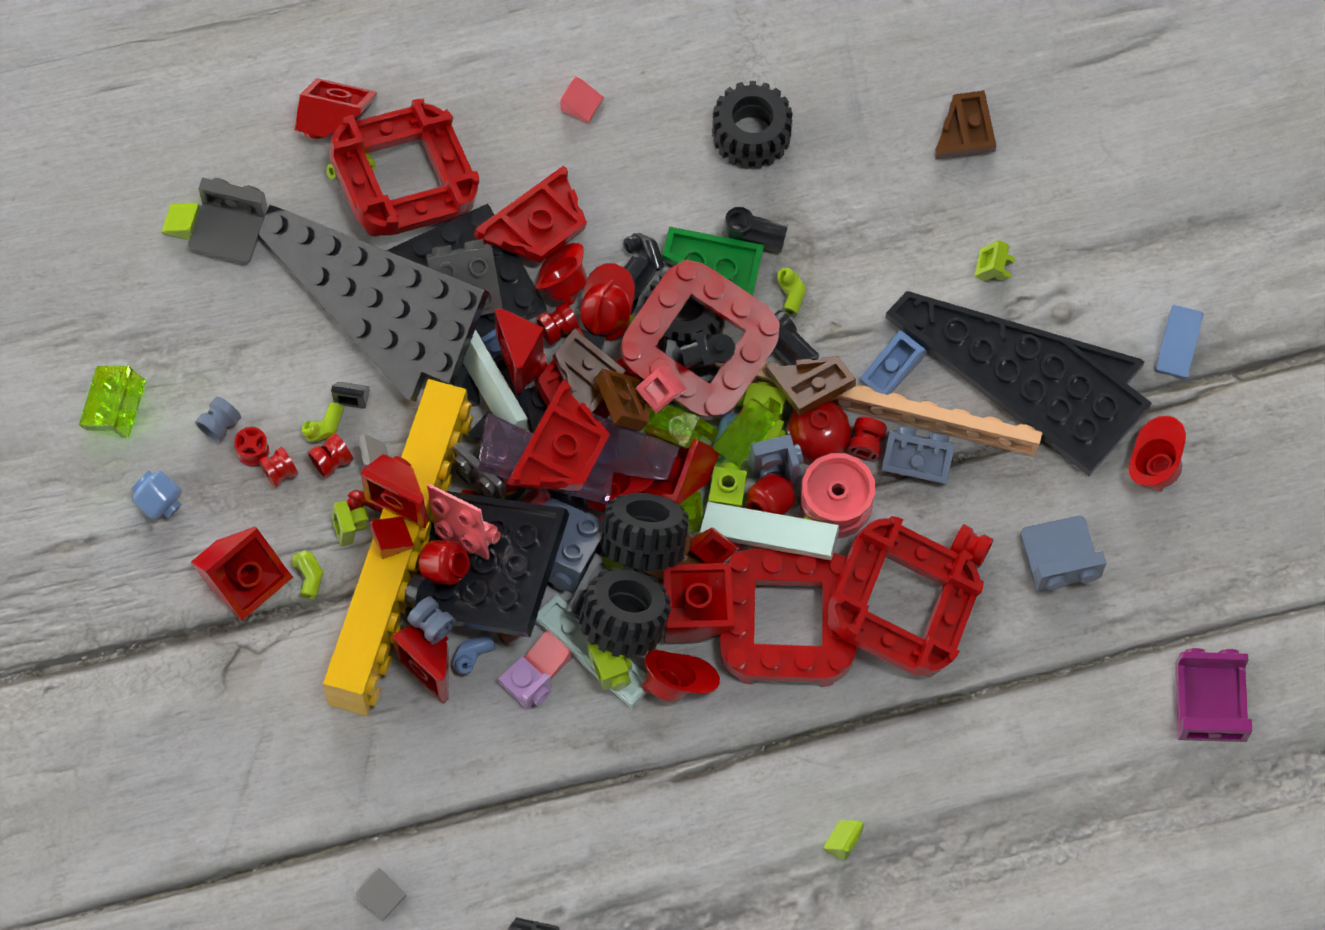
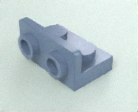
(918, 455)
(775, 457)

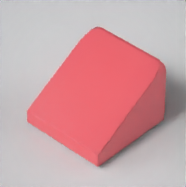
(580, 100)
(661, 388)
(548, 654)

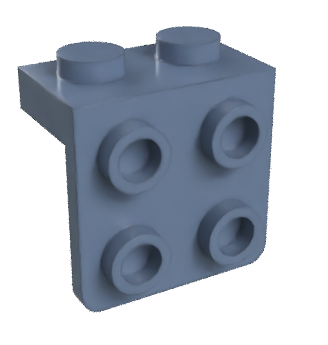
(576, 548)
(1061, 553)

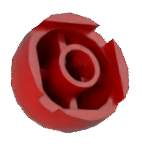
(820, 431)

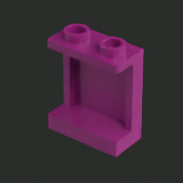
(1212, 696)

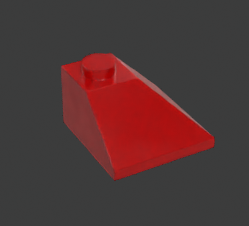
(326, 104)
(689, 473)
(395, 488)
(242, 570)
(699, 601)
(424, 660)

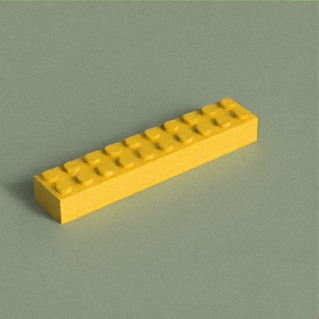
(380, 593)

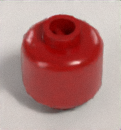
(771, 495)
(443, 562)

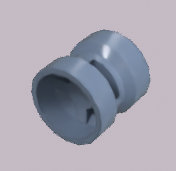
(219, 417)
(431, 620)

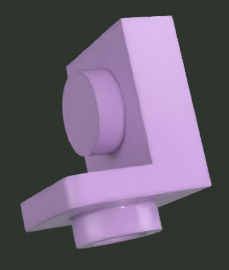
(526, 683)

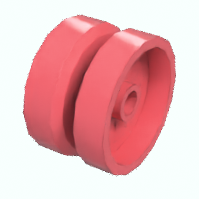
(838, 492)

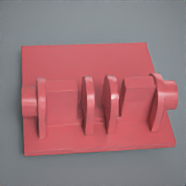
(461, 522)

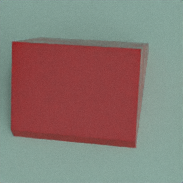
(520, 345)

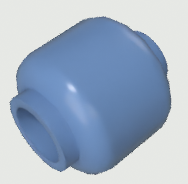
(156, 495)

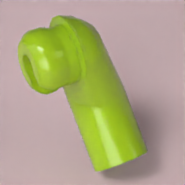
(325, 428)
(311, 570)

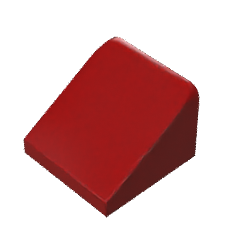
(391, 536)
(712, 546)

